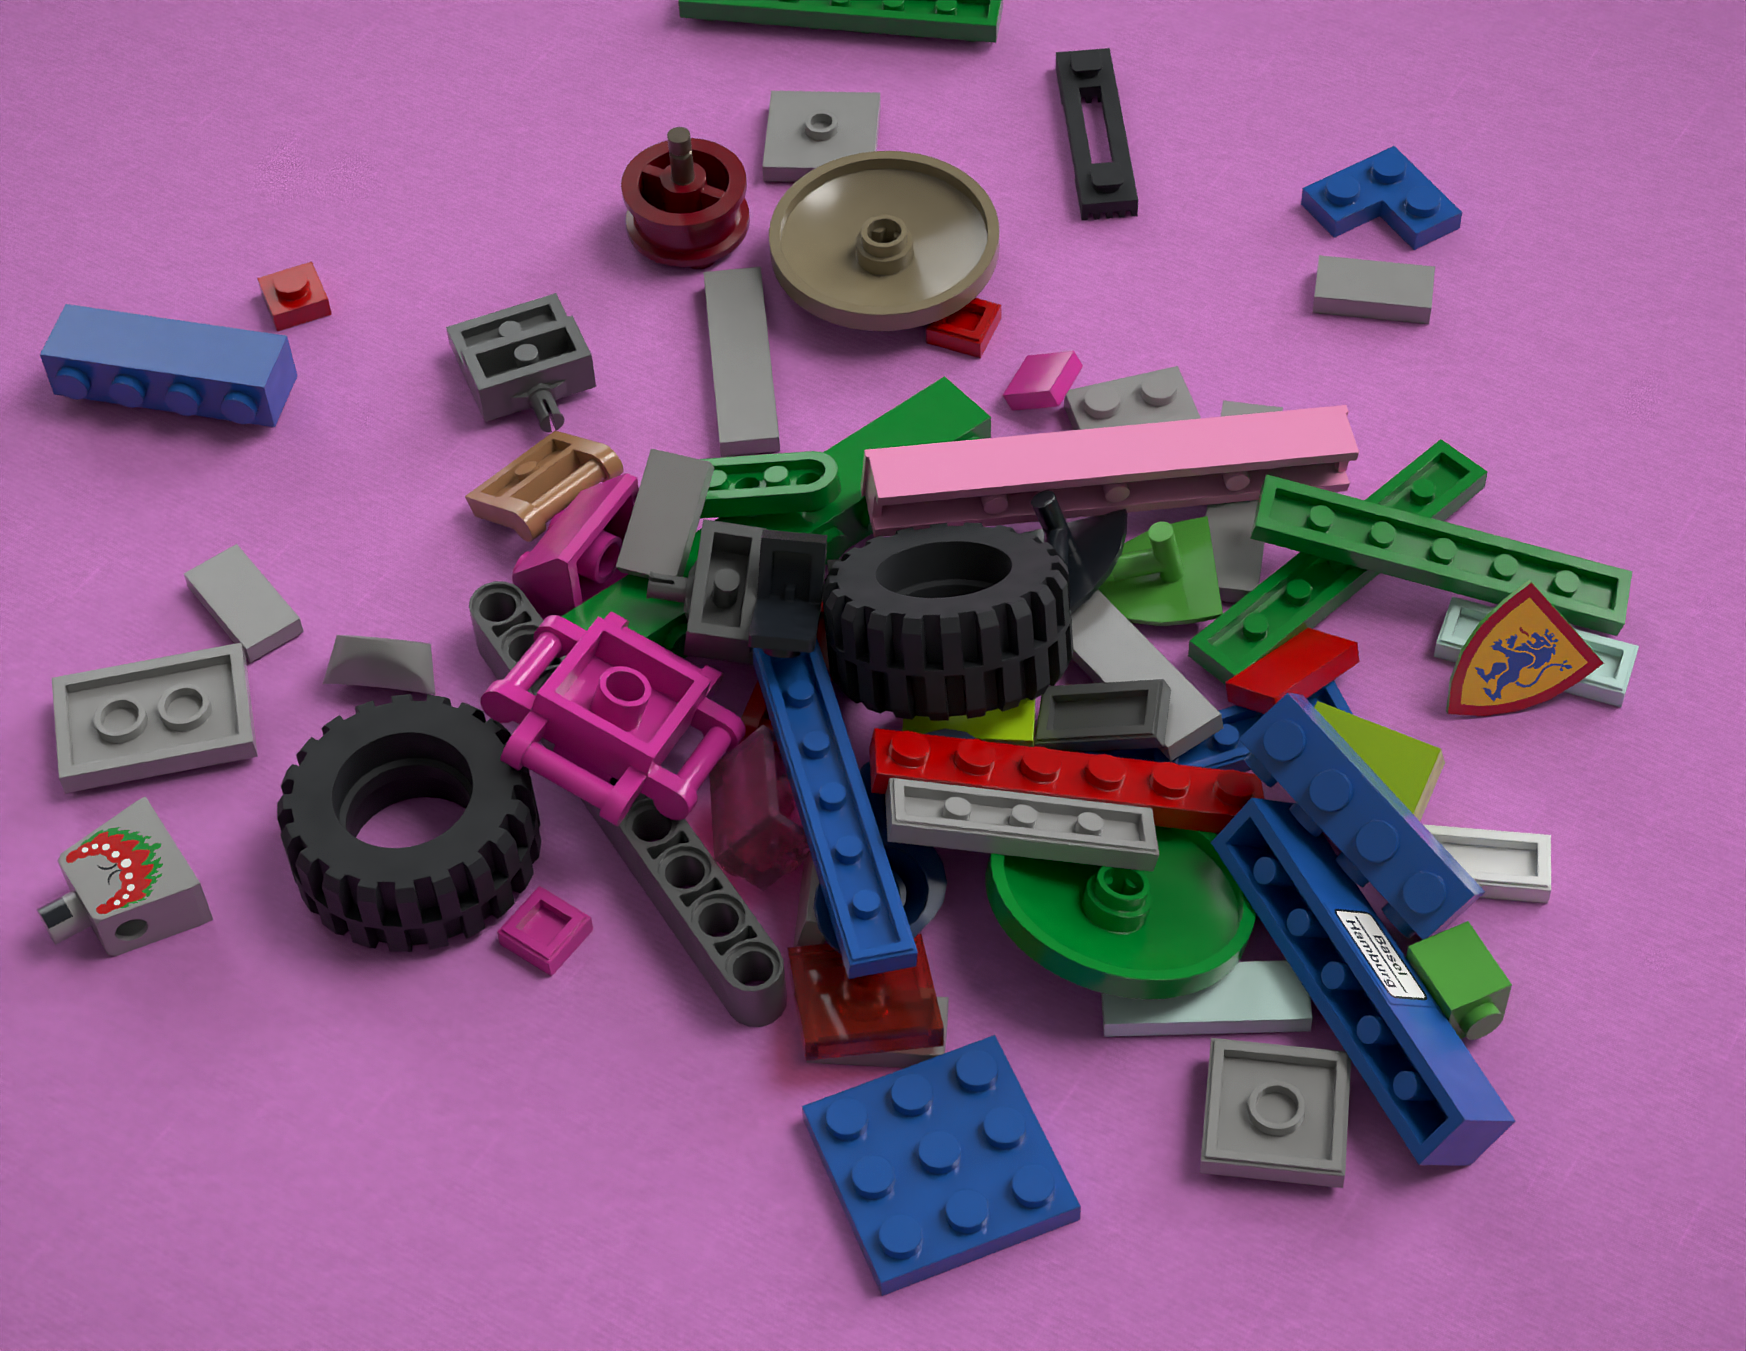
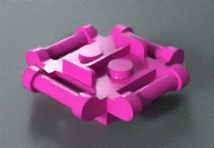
(612, 714)

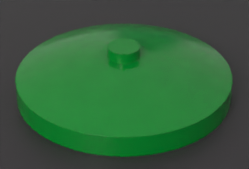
(1127, 927)

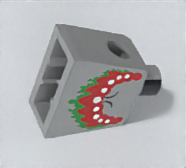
(126, 885)

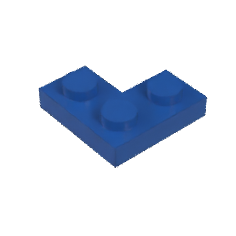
(1384, 188)

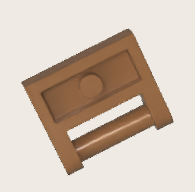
(543, 482)

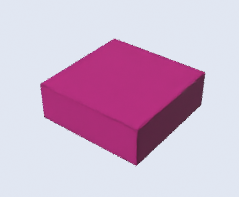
(1043, 380)
(545, 930)

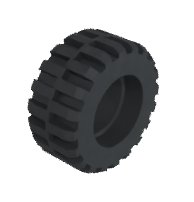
(948, 621)
(421, 889)

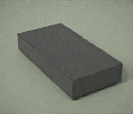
(1104, 716)

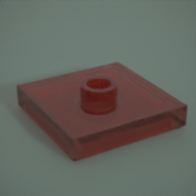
(865, 1012)

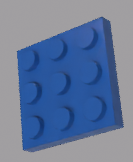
(940, 1164)

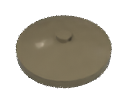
(884, 240)

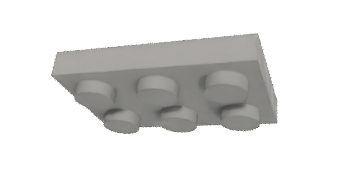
(153, 717)

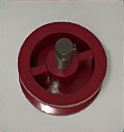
(685, 201)

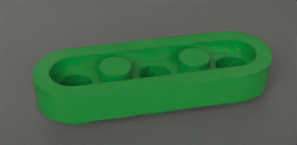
(771, 484)

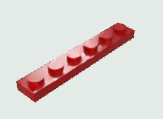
(1177, 793)

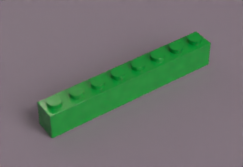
(930, 416)

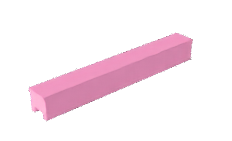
(1106, 468)

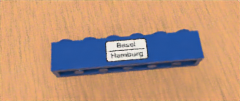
(1363, 986)

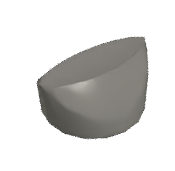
(381, 663)

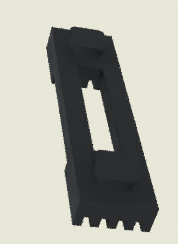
(1099, 186)

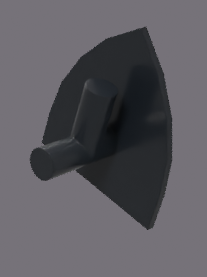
(1086, 545)

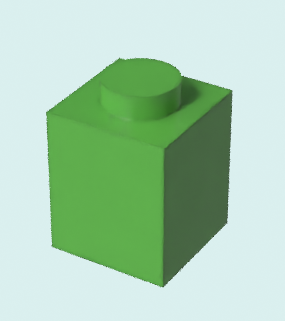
(1462, 979)

